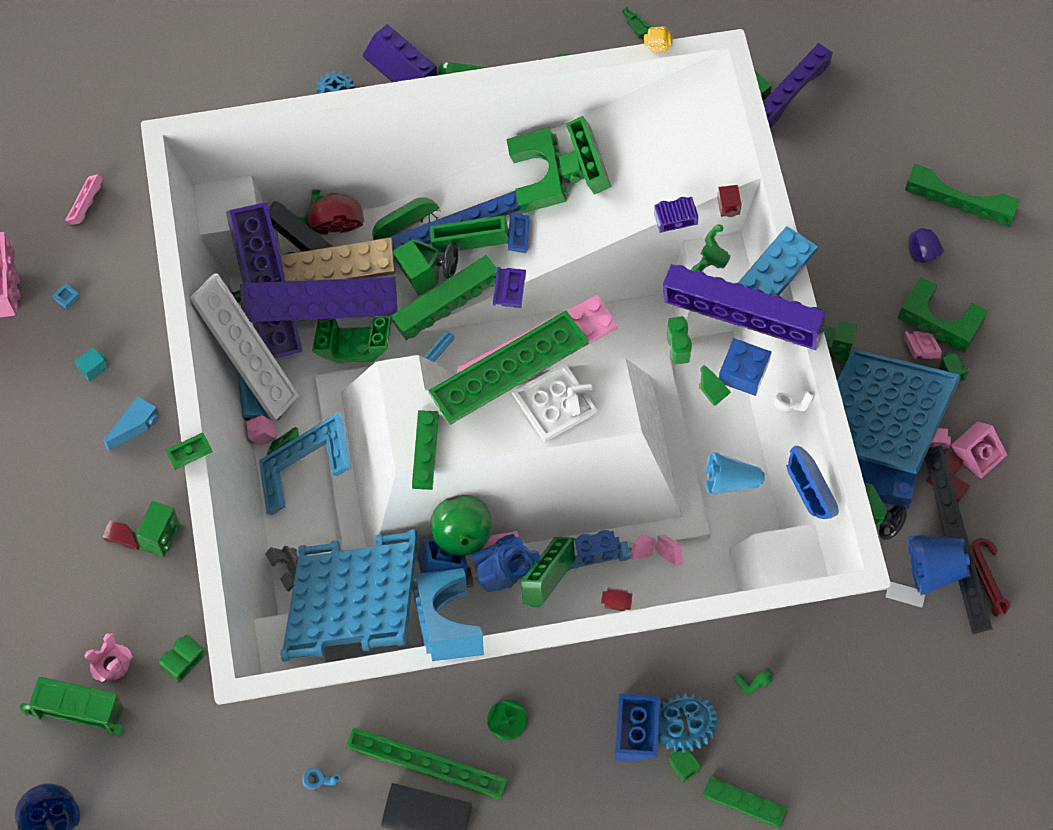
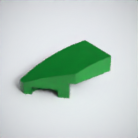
(712, 386)

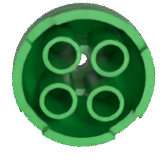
(461, 525)

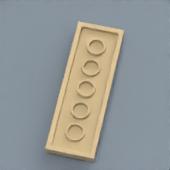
(348, 261)

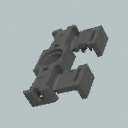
(288, 556)

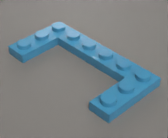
(327, 432)

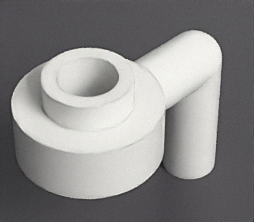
(785, 403)
(572, 404)

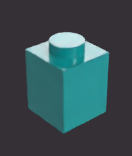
(91, 364)

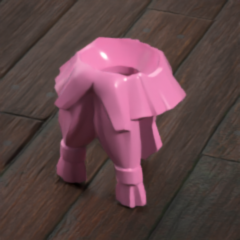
(116, 668)

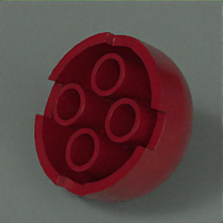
(335, 214)

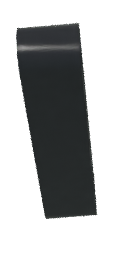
(295, 229)

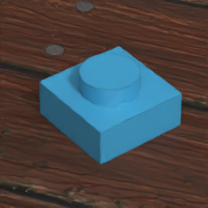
(66, 296)

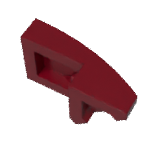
(121, 534)

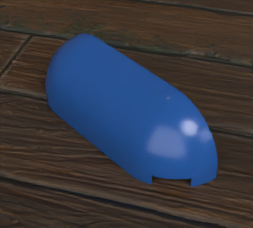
(811, 484)

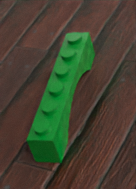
(996, 208)

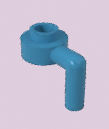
(320, 779)

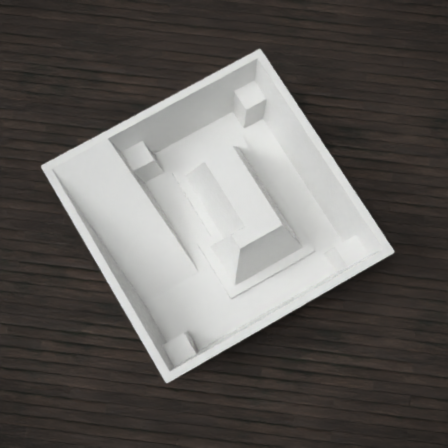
(635, 468)

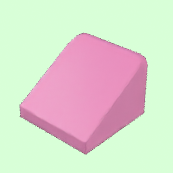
(642, 547)

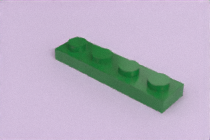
(425, 450)
(744, 802)

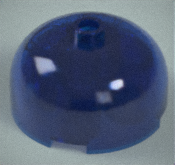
(46, 804)

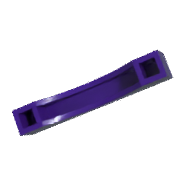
(809, 68)

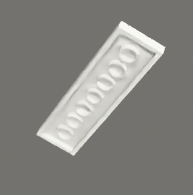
(244, 346)

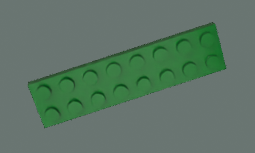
(508, 367)

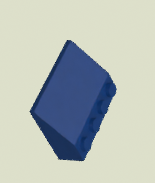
(891, 484)

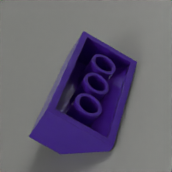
(397, 57)

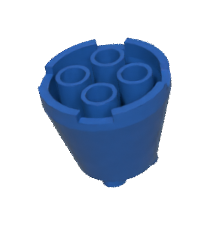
(937, 561)

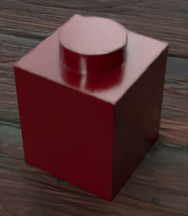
(729, 201)

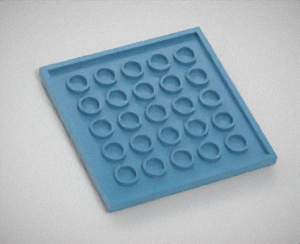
(893, 407)

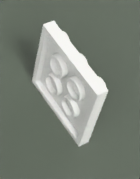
(545, 402)

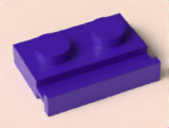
(509, 287)

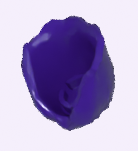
(924, 245)

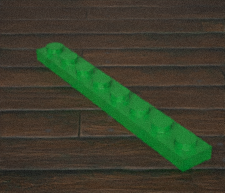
(426, 763)

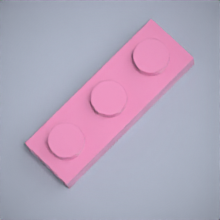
(84, 200)

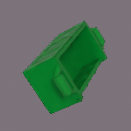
(75, 704)

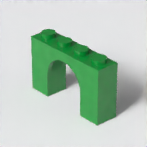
(551, 188)
(956, 333)

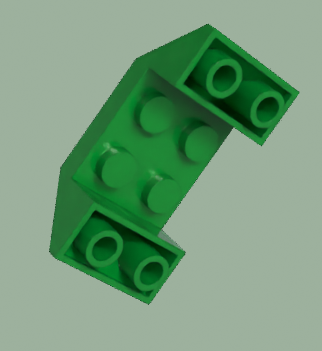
(353, 343)

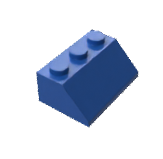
(637, 727)

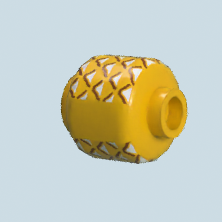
(658, 39)

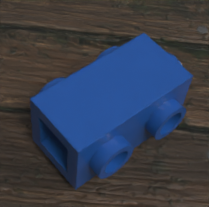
(597, 546)

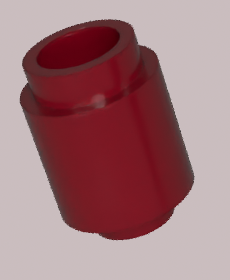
(617, 599)

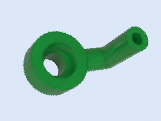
(763, 678)

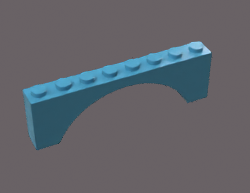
(441, 636)

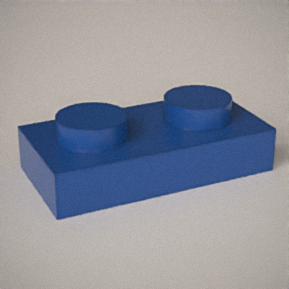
(518, 233)

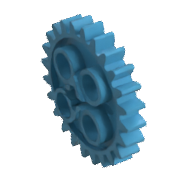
(699, 718)

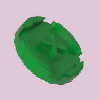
(507, 720)

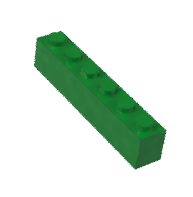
(445, 298)
(548, 571)

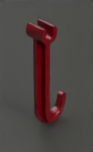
(986, 576)

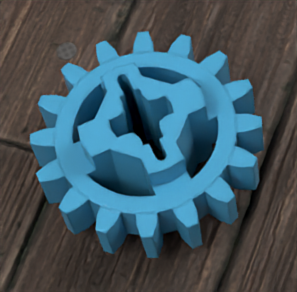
(334, 82)

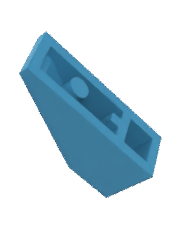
(133, 422)

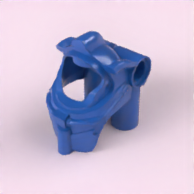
(503, 563)

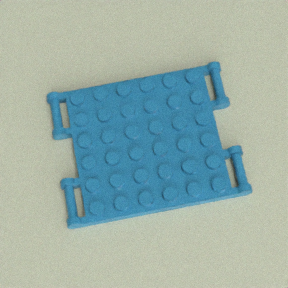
(351, 596)

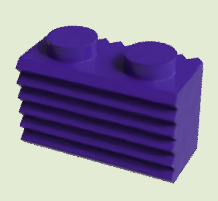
(675, 214)

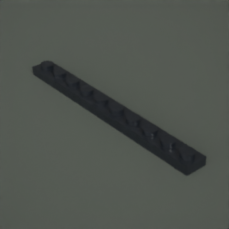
(955, 528)

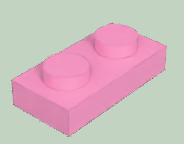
(669, 549)

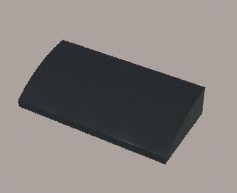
(423, 810)

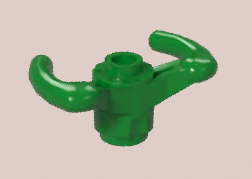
(712, 253)

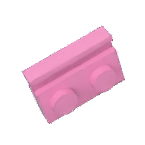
(922, 345)

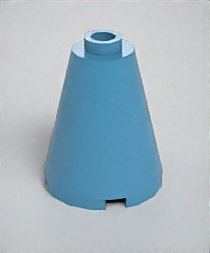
(731, 474)

